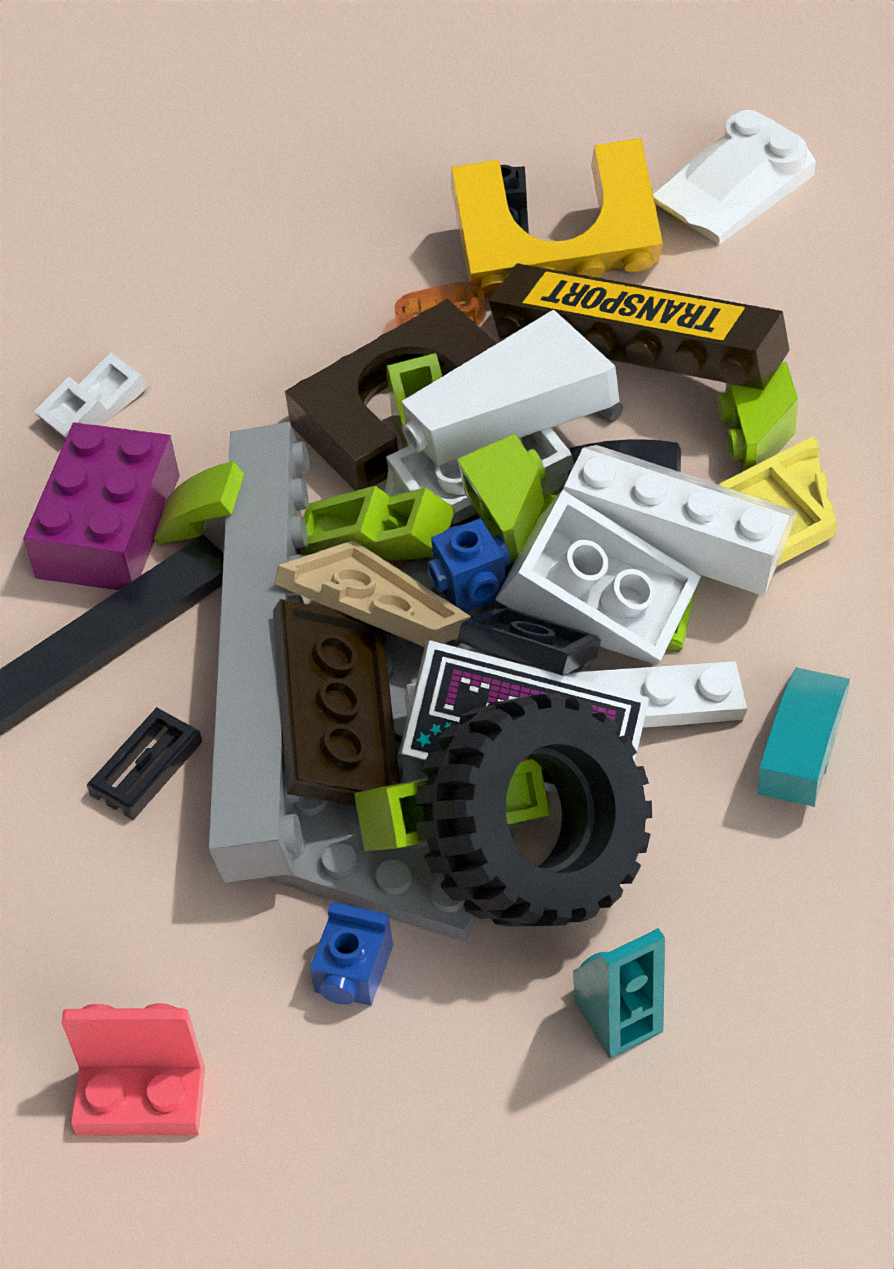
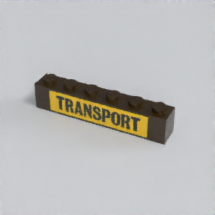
(649, 324)

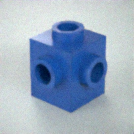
(468, 565)

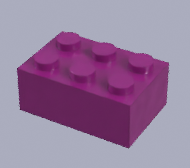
(101, 506)

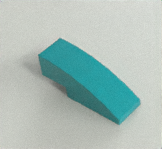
(802, 736)

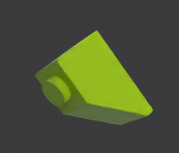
(505, 489)

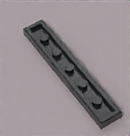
(108, 630)

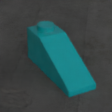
(623, 992)

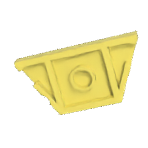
(798, 483)

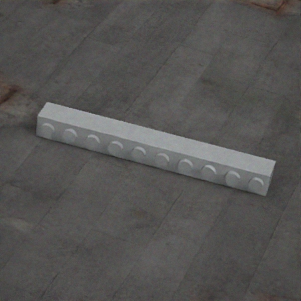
(250, 809)

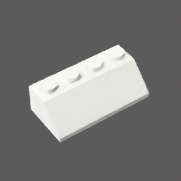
(686, 517)

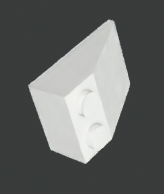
(599, 581)

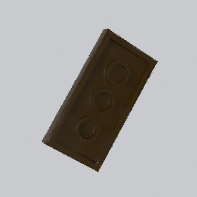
(333, 703)

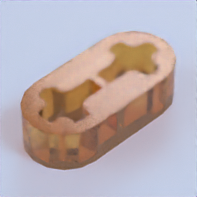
(458, 293)

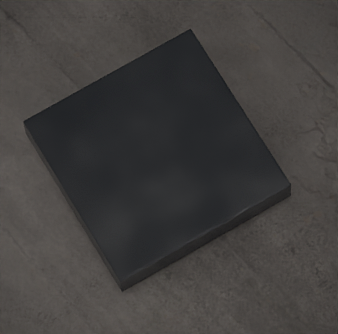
(529, 640)

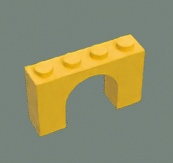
(621, 238)

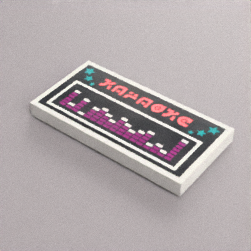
(459, 680)

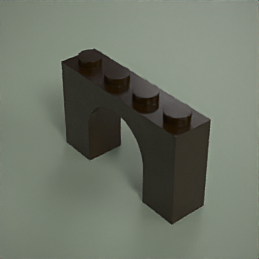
(332, 404)

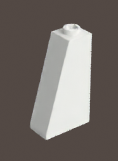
(516, 387)

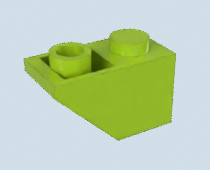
(759, 418)

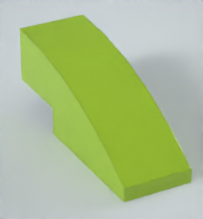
(384, 524)

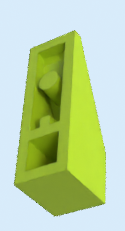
(390, 812)

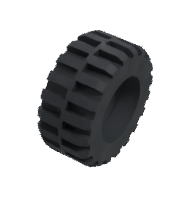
(598, 799)

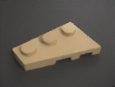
(373, 592)

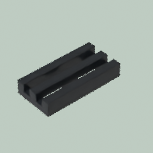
(152, 767)

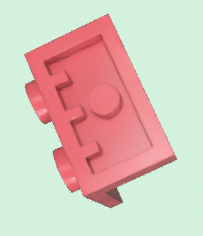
(135, 1070)

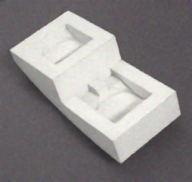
(94, 400)

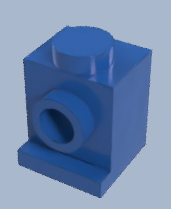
(351, 954)

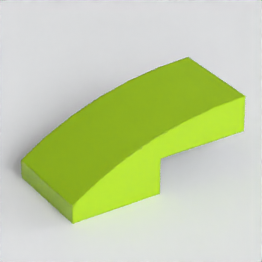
(197, 499)

